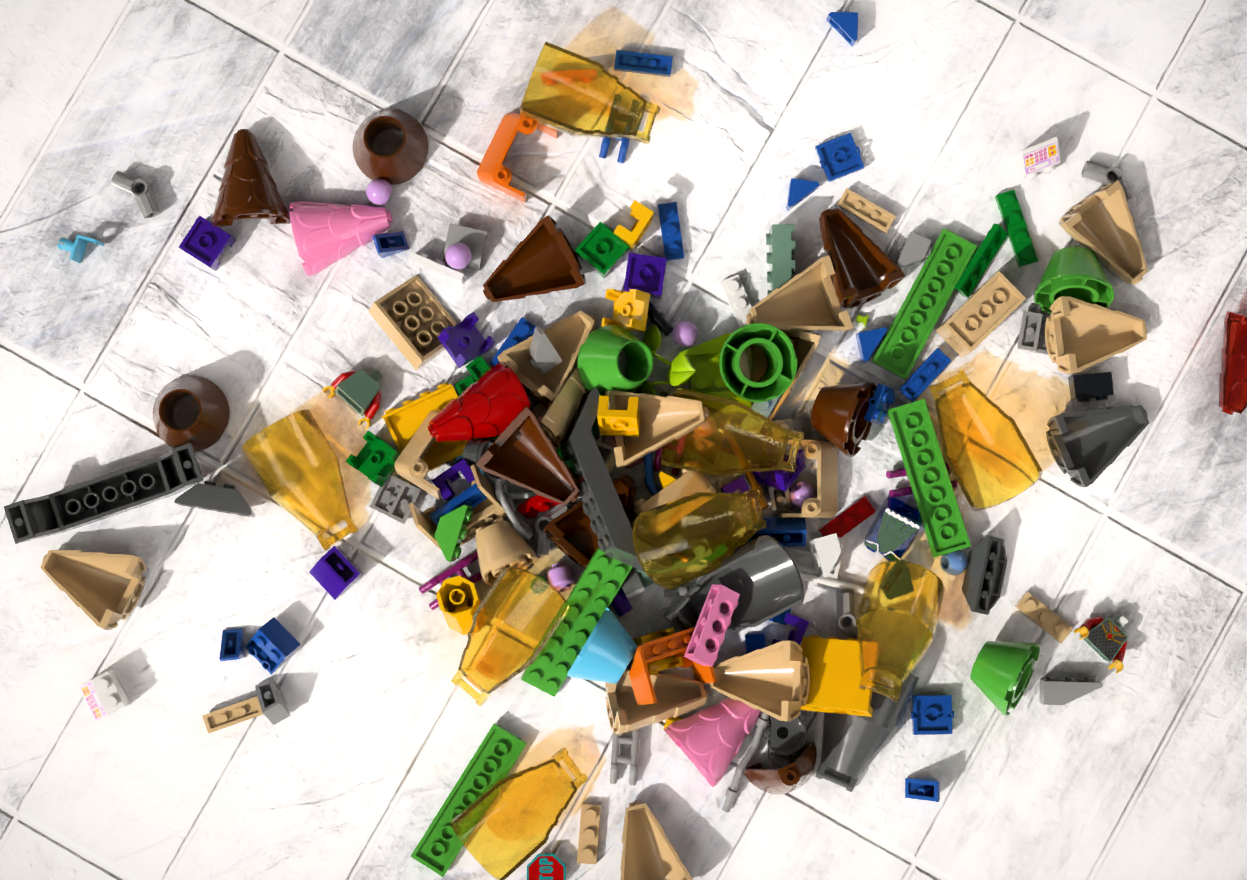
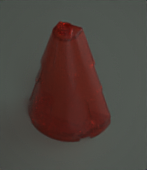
(1233, 365)

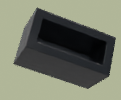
(1091, 386)

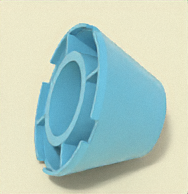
(605, 652)

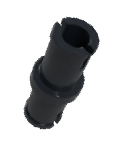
(658, 319)

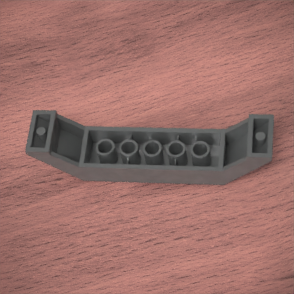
(596, 487)
(104, 496)

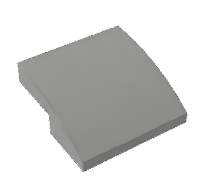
(473, 238)
(1033, 333)
(394, 498)

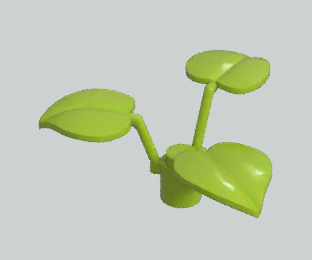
(680, 367)

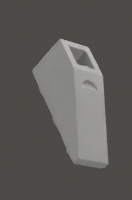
(1064, 691)

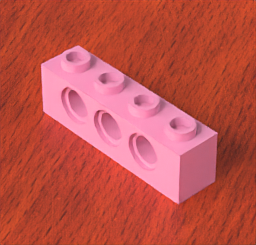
(704, 630)

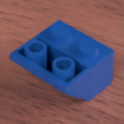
(272, 645)

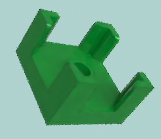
(602, 249)
(375, 459)

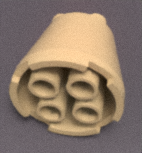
(500, 548)

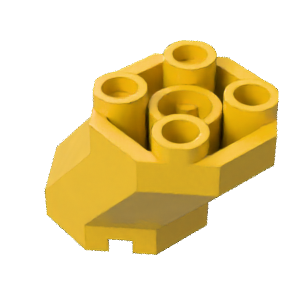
(458, 603)

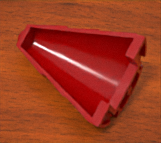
(482, 407)

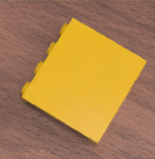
(408, 418)
(835, 676)

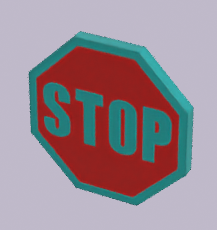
(546, 868)

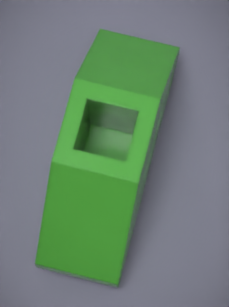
(452, 531)

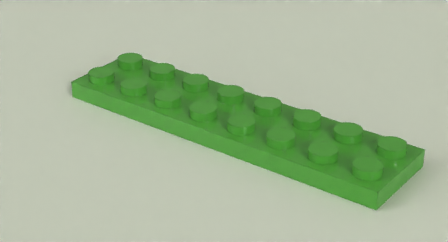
(924, 304)
(928, 478)
(587, 604)
(489, 764)

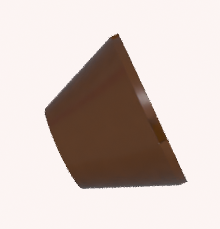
(400, 165)
(841, 413)
(212, 419)

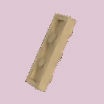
(866, 210)
(1043, 617)
(232, 714)
(588, 833)

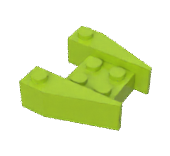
(706, 363)

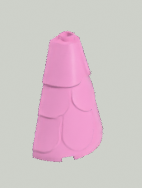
(333, 230)
(714, 736)

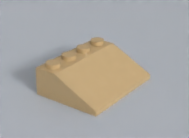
(413, 320)

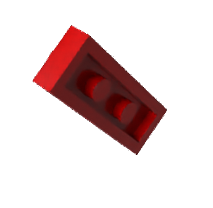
(848, 519)

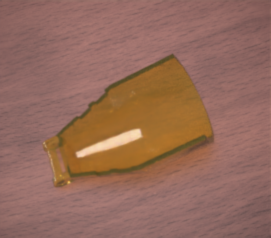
(584, 98)
(731, 440)
(982, 445)
(302, 474)
(694, 534)
(896, 623)
(509, 631)
(517, 814)

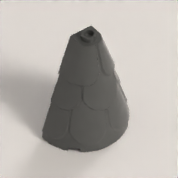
(1093, 439)

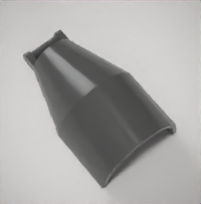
(759, 573)
(855, 740)

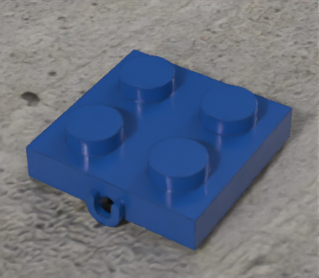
(839, 157)
(883, 398)
(931, 714)

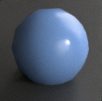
(954, 562)

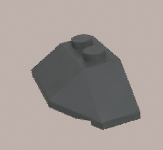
(215, 498)
(985, 574)

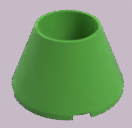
(1074, 274)
(599, 360)
(780, 362)
(1004, 672)

